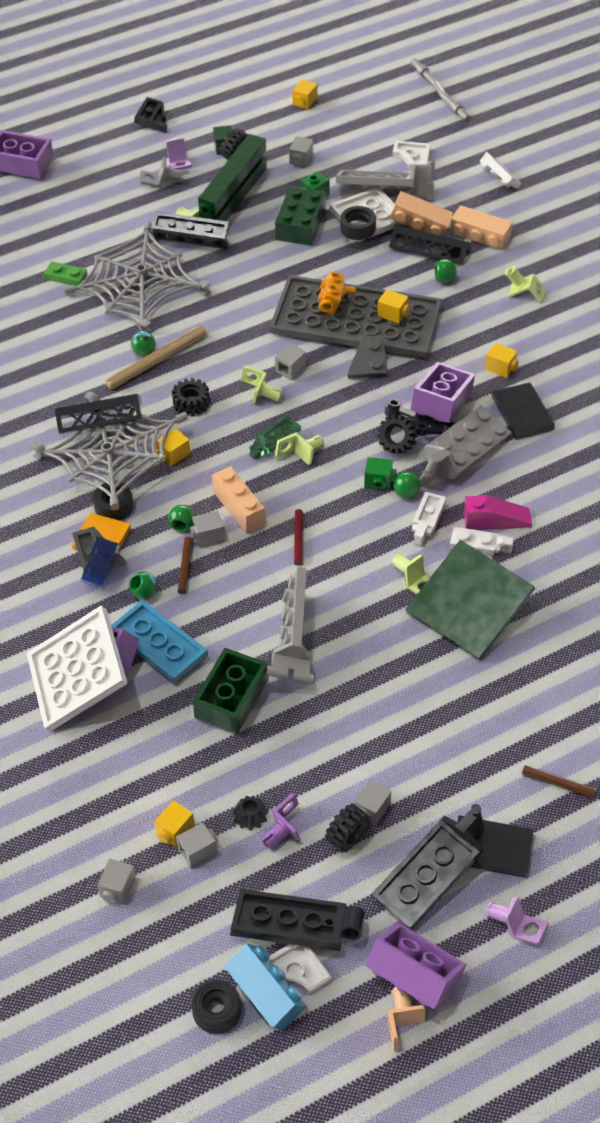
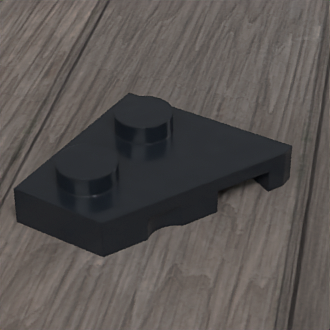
(152, 115)

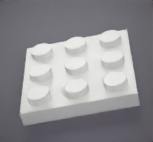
(376, 201)

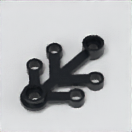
(422, 422)

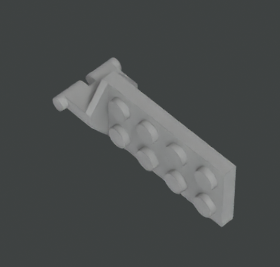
(416, 179)
(463, 445)
(292, 655)

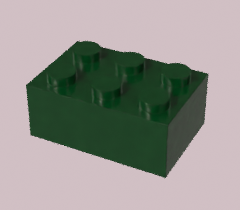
(300, 216)
(230, 690)

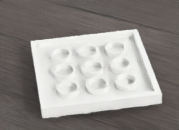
(76, 668)

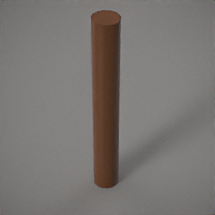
(185, 565)
(558, 781)

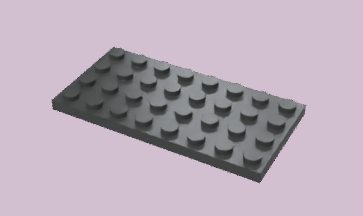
(355, 317)

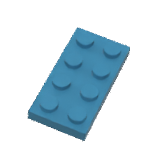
(161, 641)

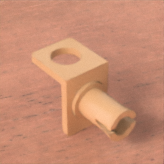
(403, 1014)

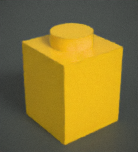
(305, 94)
(393, 306)
(501, 360)
(175, 447)
(173, 822)

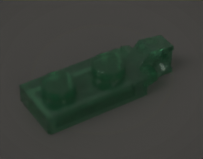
(268, 438)

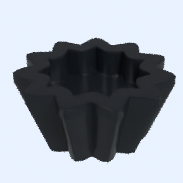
(250, 812)

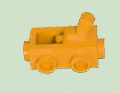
(332, 291)

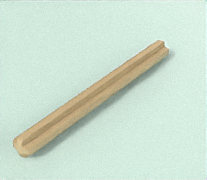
(156, 357)

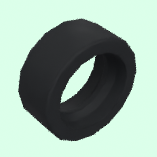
(358, 232)

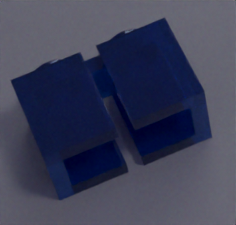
(96, 571)

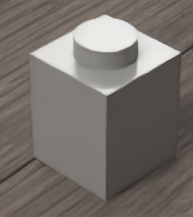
(301, 151)
(290, 361)
(207, 529)
(374, 801)
(197, 844)
(116, 881)

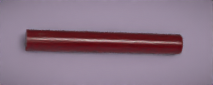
(298, 537)

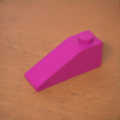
(493, 513)

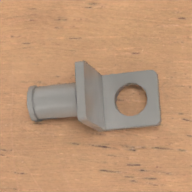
(164, 173)

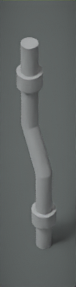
(456, 107)

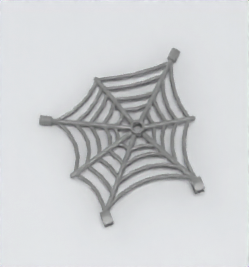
(141, 273)
(110, 451)

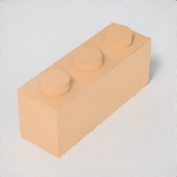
(420, 214)
(481, 227)
(238, 500)

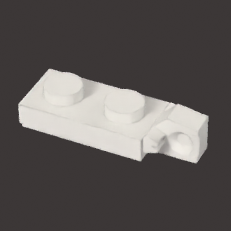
(499, 170)
(427, 516)
(484, 542)

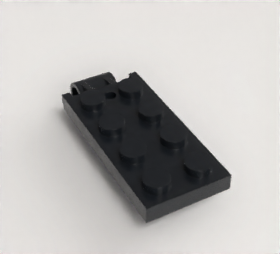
(295, 920)

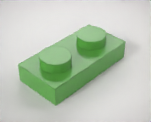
(65, 273)

